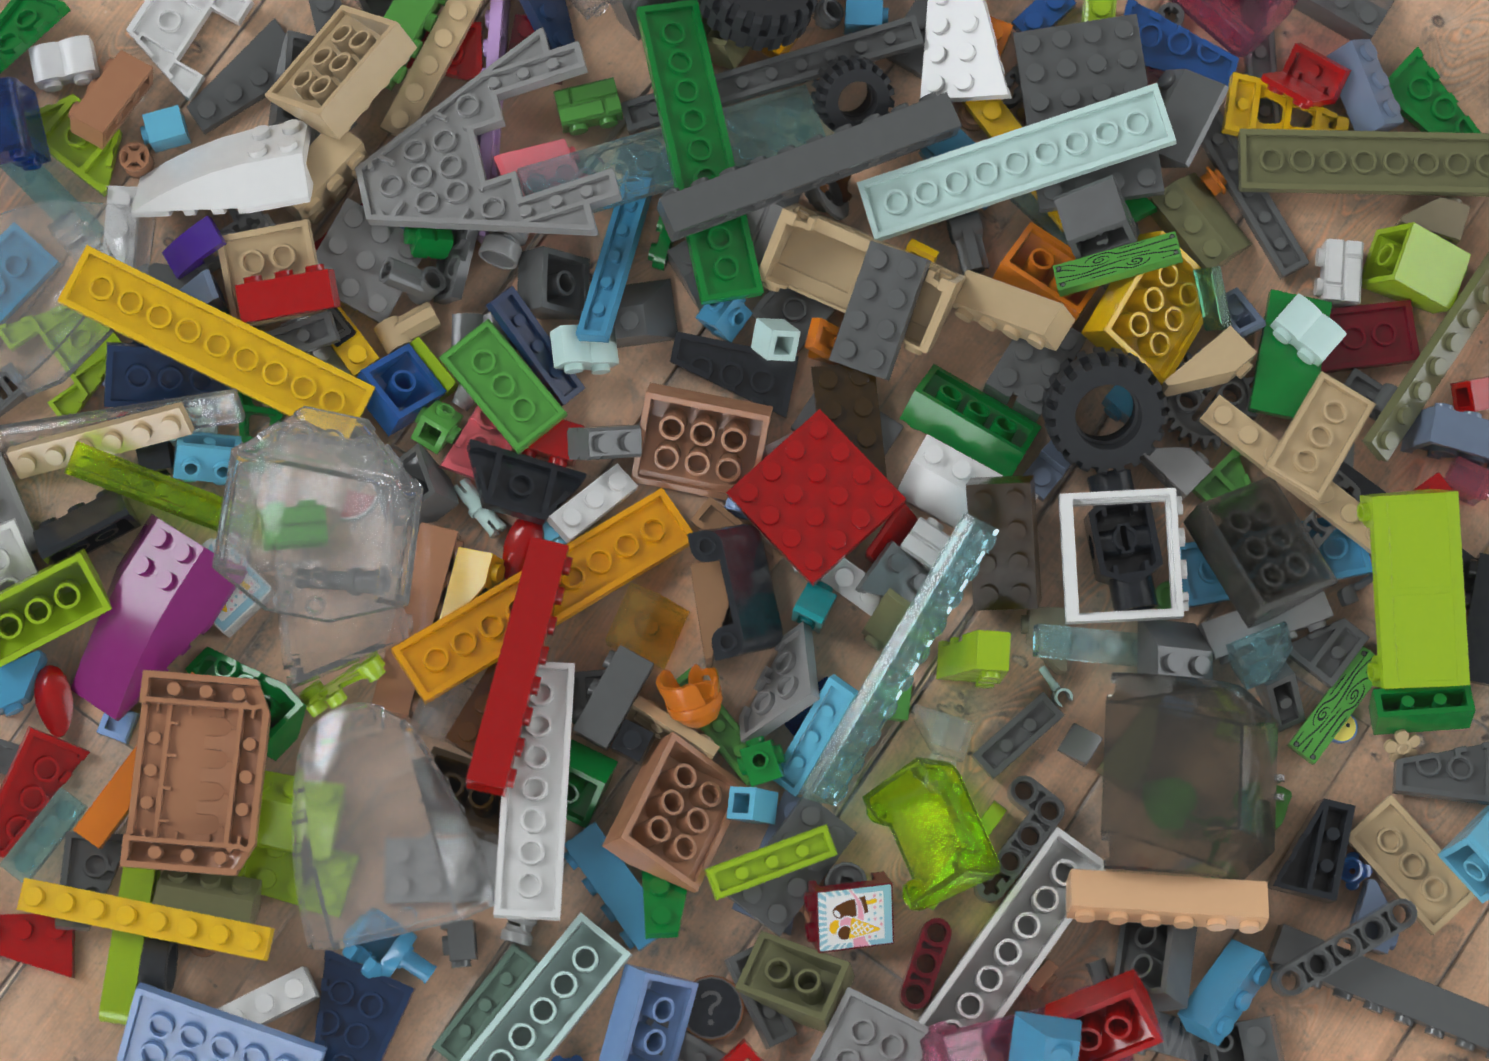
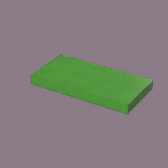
(503, 386)

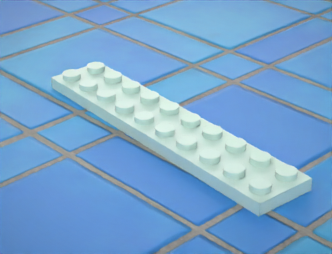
(1017, 162)

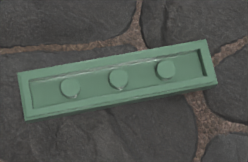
(485, 1003)

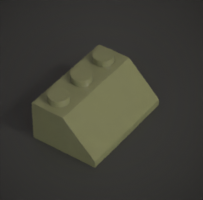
(1199, 222)
(210, 894)

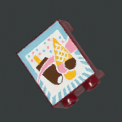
(850, 914)

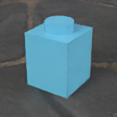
(165, 129)
(752, 805)

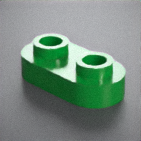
(658, 251)

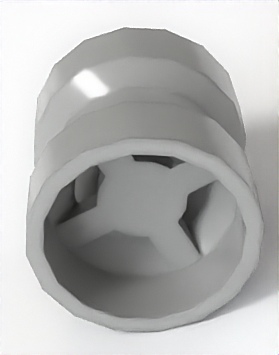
(518, 934)

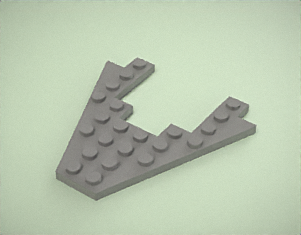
(436, 169)

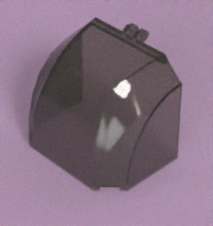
(1188, 777)

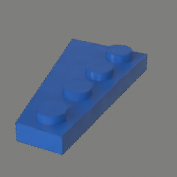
(1175, 47)

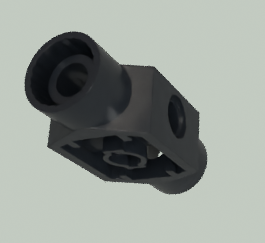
(1123, 545)

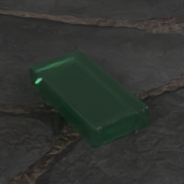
(1212, 298)

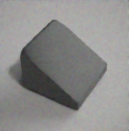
(1080, 744)

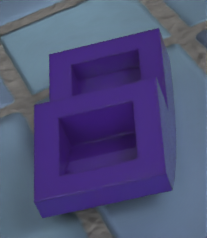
(193, 246)

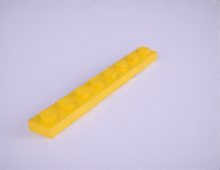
(146, 919)

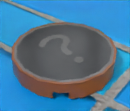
(715, 1009)

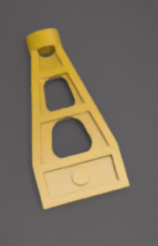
(1243, 106)

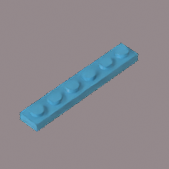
(612, 271)

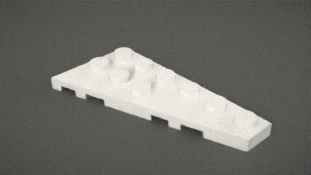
(962, 52)

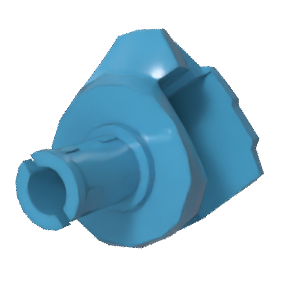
(387, 954)

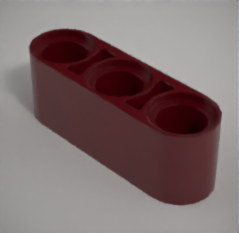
(936, 951)

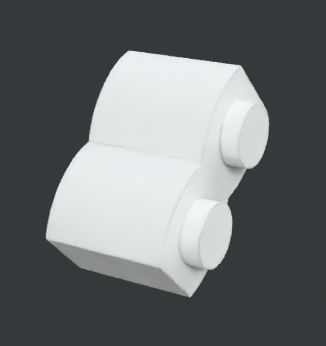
(64, 63)

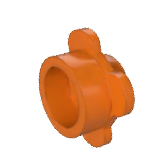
(1214, 181)

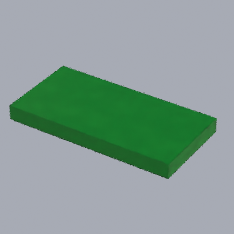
(1280, 375)

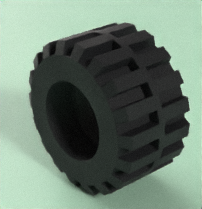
(840, 75)

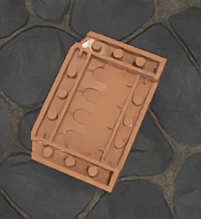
(197, 773)

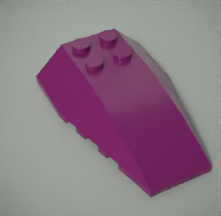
(159, 605)

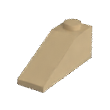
(1214, 365)

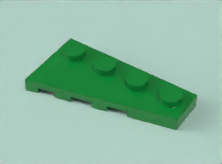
(25, 23)
(1425, 98)

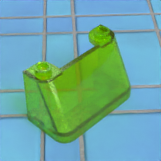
(934, 831)

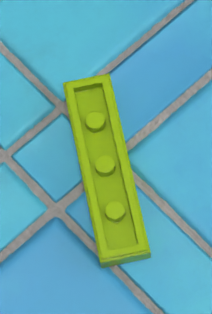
(770, 862)

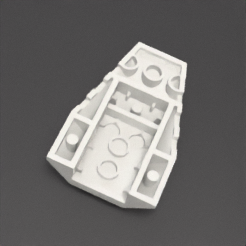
(240, 171)

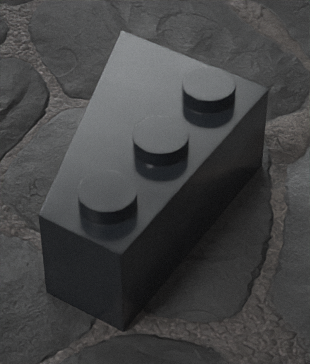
(1317, 854)

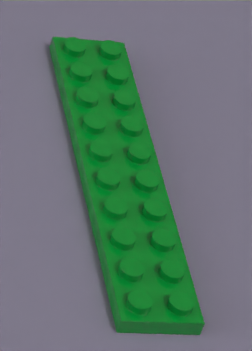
(697, 142)

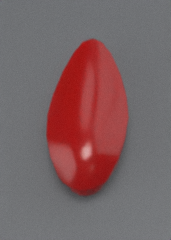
(517, 544)
(54, 700)

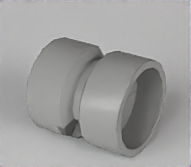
(503, 248)

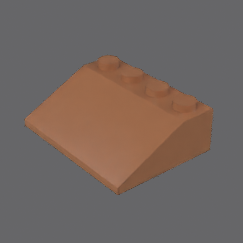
(699, 440)
(673, 814)

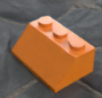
(1030, 268)

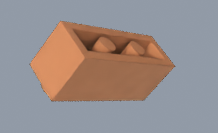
(110, 99)

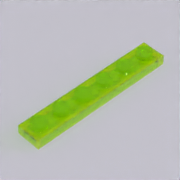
(145, 485)

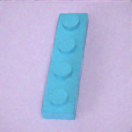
(815, 733)

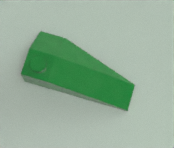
(285, 706)

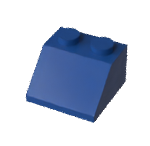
(401, 388)

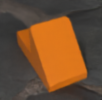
(821, 340)

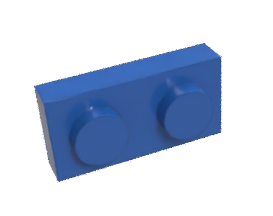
(1042, 14)

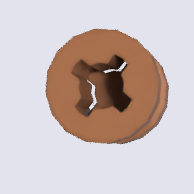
(132, 153)

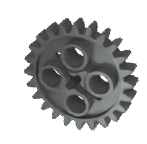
(1182, 417)

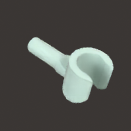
(1054, 686)

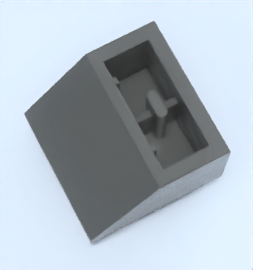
(1096, 218)
(1250, 1041)

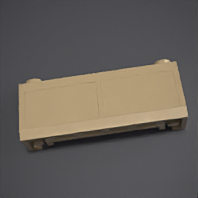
(824, 261)

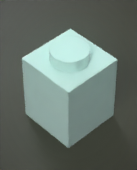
(775, 339)

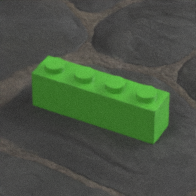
(416, 19)

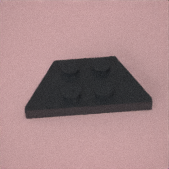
(520, 483)

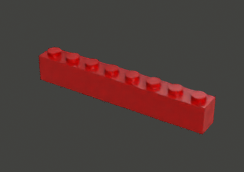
(518, 666)

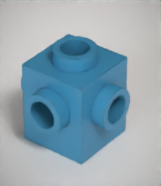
(725, 318)

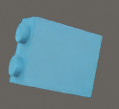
(1469, 855)

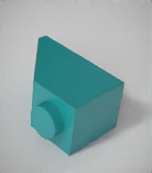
(814, 605)

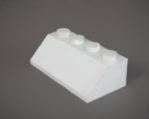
(939, 480)

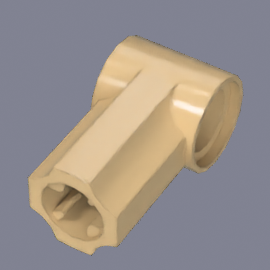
(398, 331)

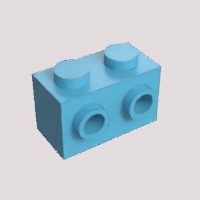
(203, 457)

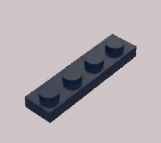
(533, 344)

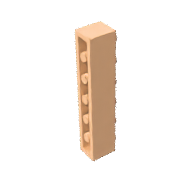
(1167, 900)

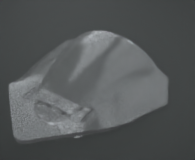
(38, 252)

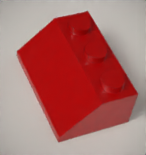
(1114, 1018)

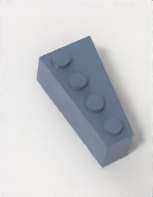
(1449, 434)

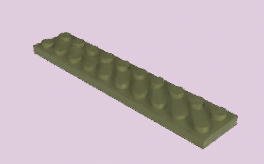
(1363, 162)

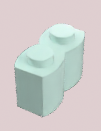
(1307, 330)
(577, 355)

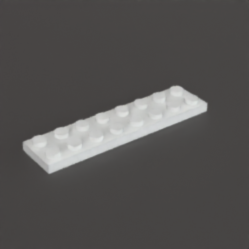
(536, 808)

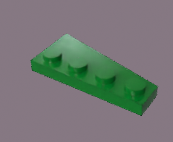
(662, 907)

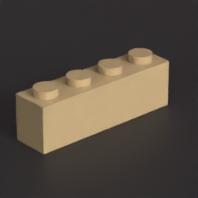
(1013, 311)

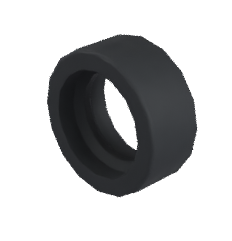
(158, 963)

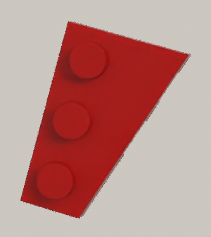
(37, 942)

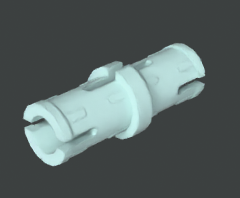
(485, 517)

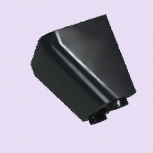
(747, 586)

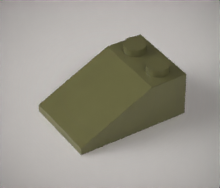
(795, 980)

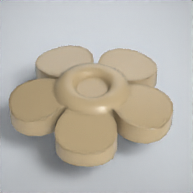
(1403, 745)

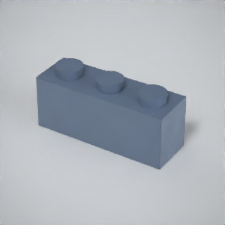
(1367, 88)

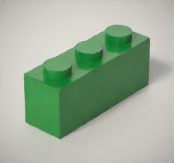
(1421, 709)

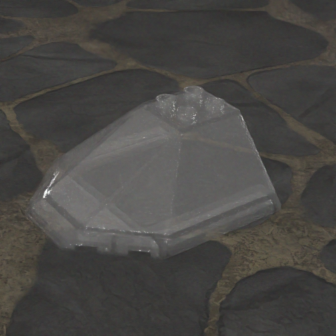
(319, 519)

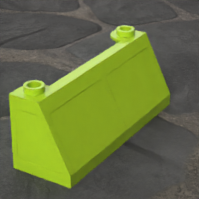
(1417, 589)

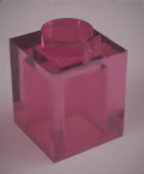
(1469, 480)

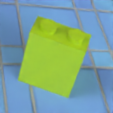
(1415, 265)

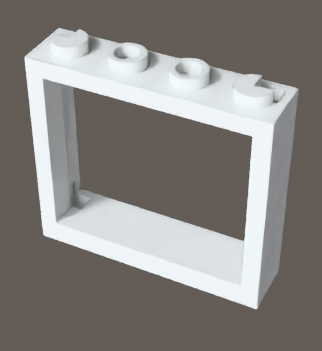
(1175, 540)

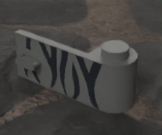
(1178, 1041)

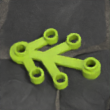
(316, 693)

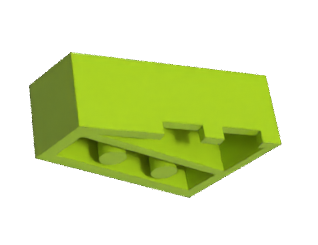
(978, 658)

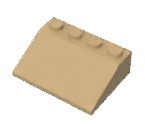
(342, 70)

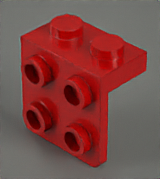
(1308, 78)

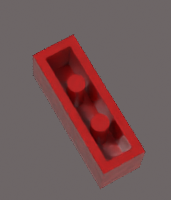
(287, 294)

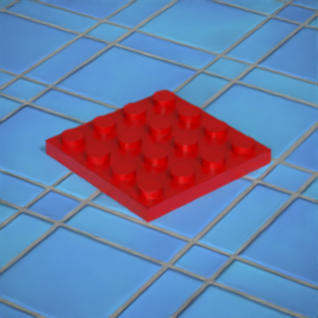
(816, 497)

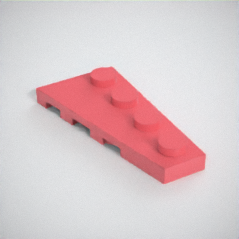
(479, 429)

